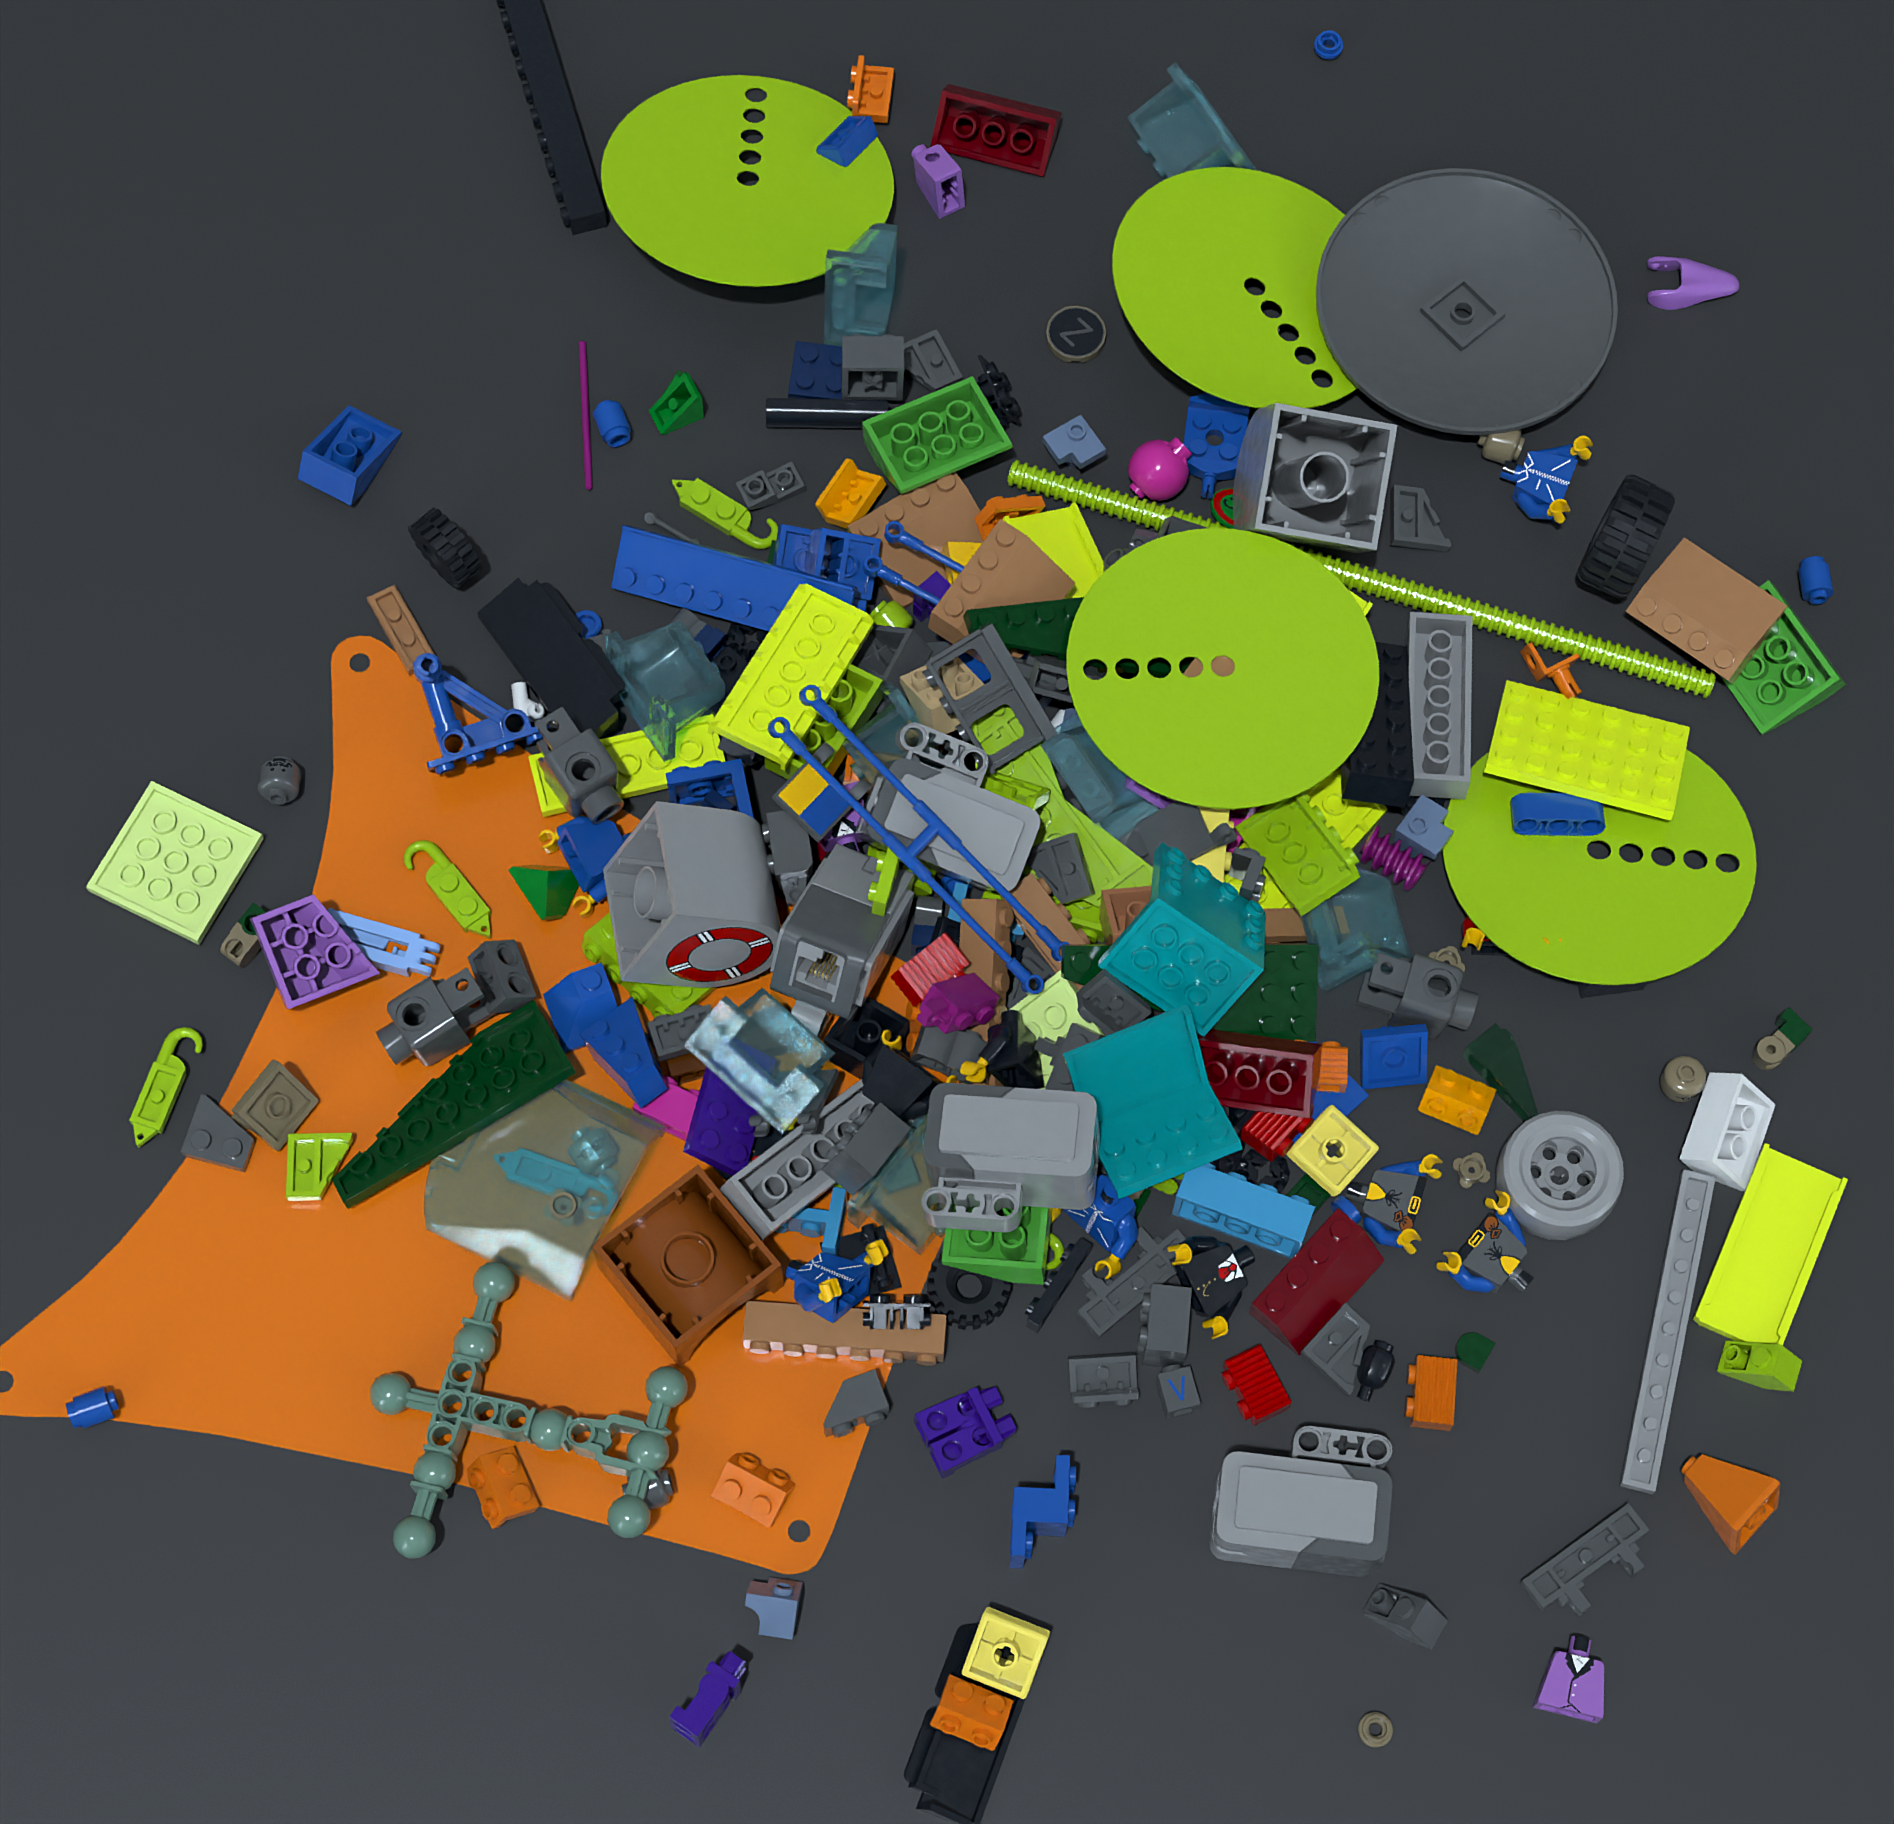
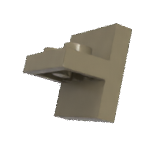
(274, 1105)

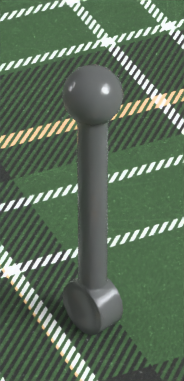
(652, 517)

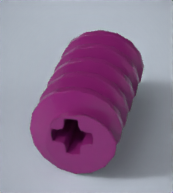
(1393, 859)

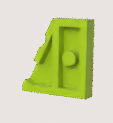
(1016, 789)
(881, 891)
(313, 1163)

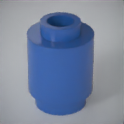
(612, 423)
(1815, 580)
(92, 1407)

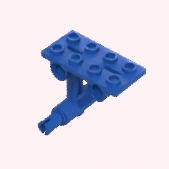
(477, 737)

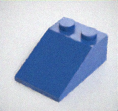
(347, 454)

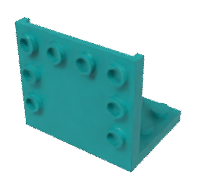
(1190, 942)
(1152, 1101)

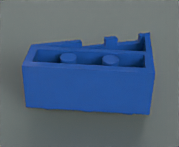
(626, 1052)

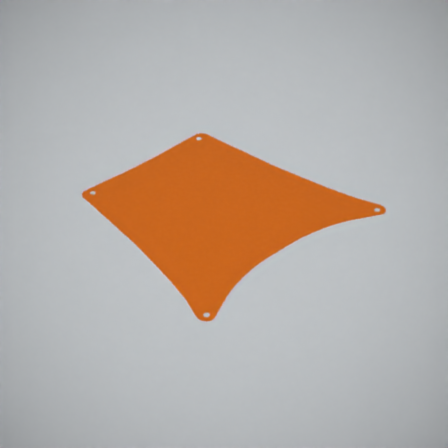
(284, 1312)

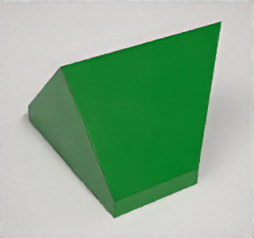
(678, 405)
(546, 888)

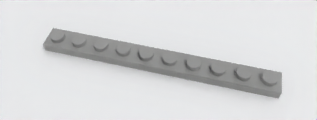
(1667, 1332)

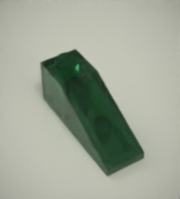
(1501, 1067)

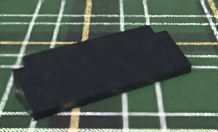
(546, 650)
(952, 1771)

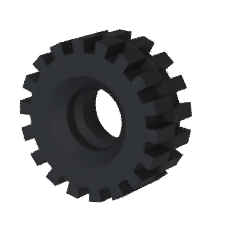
(445, 547)
(962, 1310)

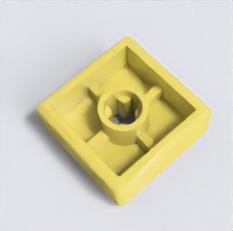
(1353, 1150)
(985, 1660)

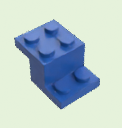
(828, 555)
(1042, 1511)

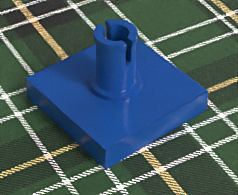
(1393, 1056)

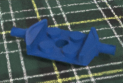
(1218, 417)

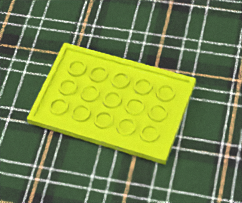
(1588, 750)

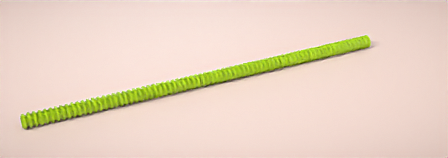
(1389, 587)

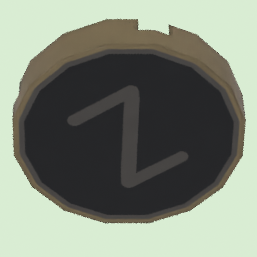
(1075, 334)

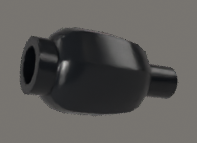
(1375, 1368)

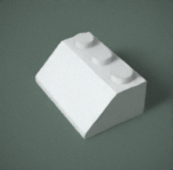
(1727, 1129)

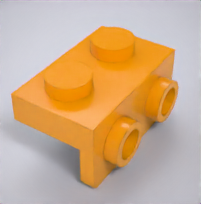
(849, 495)
(1457, 1100)

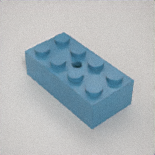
(1243, 1209)

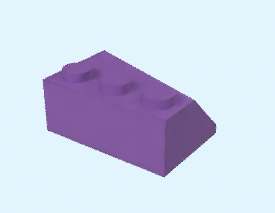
(308, 951)

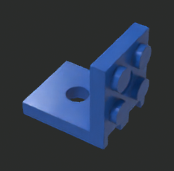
(692, 784)

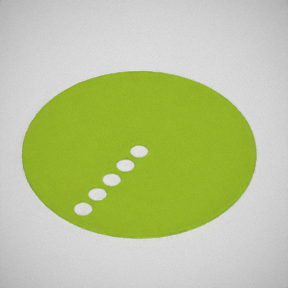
(678, 192)
(1184, 274)
(1240, 739)
(1613, 915)

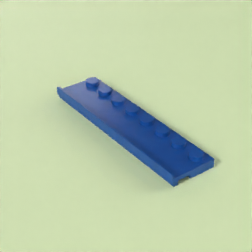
(711, 578)

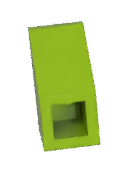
(1760, 1365)

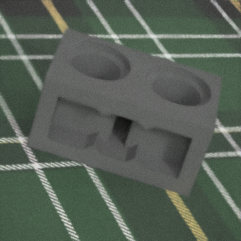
(501, 976)

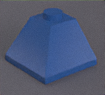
(579, 1003)

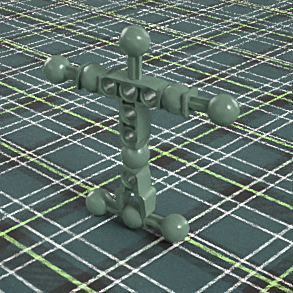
(546, 1429)

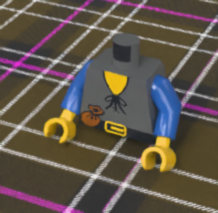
(1393, 1201)
(1491, 1253)

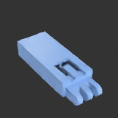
(374, 937)

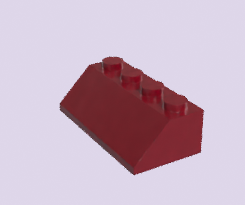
(995, 129)
(1262, 1072)
(1317, 1282)

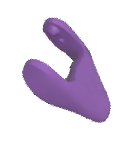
(1697, 284)

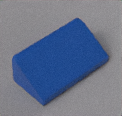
(848, 140)

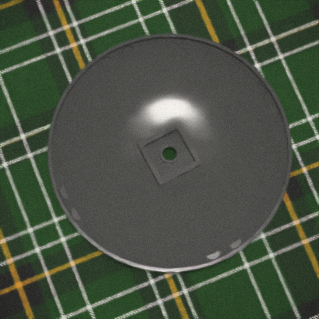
(1477, 244)

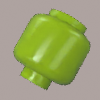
(891, 615)

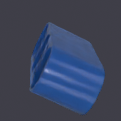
(1556, 815)

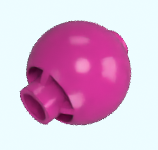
(1159, 469)

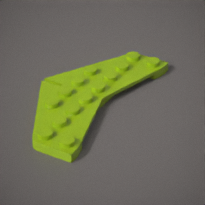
(1107, 859)

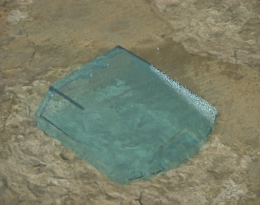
(499, 1183)

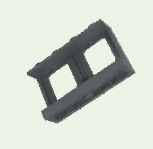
(1005, 687)

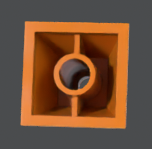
(1731, 1497)

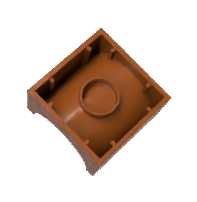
(686, 1263)

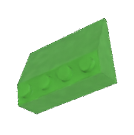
(934, 435)
(1785, 673)
(1007, 1256)

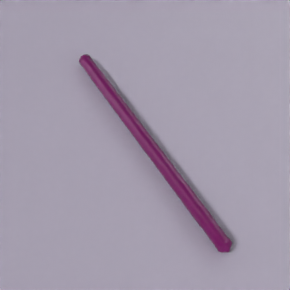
(585, 415)

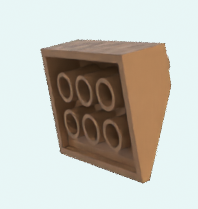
(931, 513)
(1000, 573)
(1707, 609)

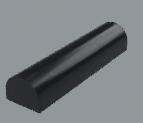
(821, 412)

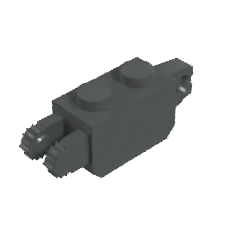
(1049, 676)

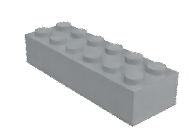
(1440, 702)
(791, 1171)

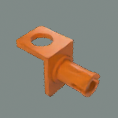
(1559, 672)

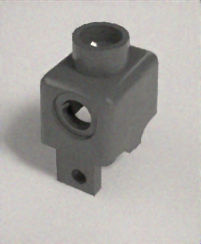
(578, 769)
(1419, 993)
(433, 1019)

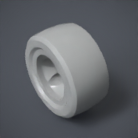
(1539, 1201)

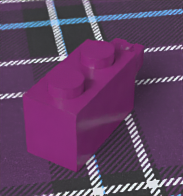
(958, 1004)

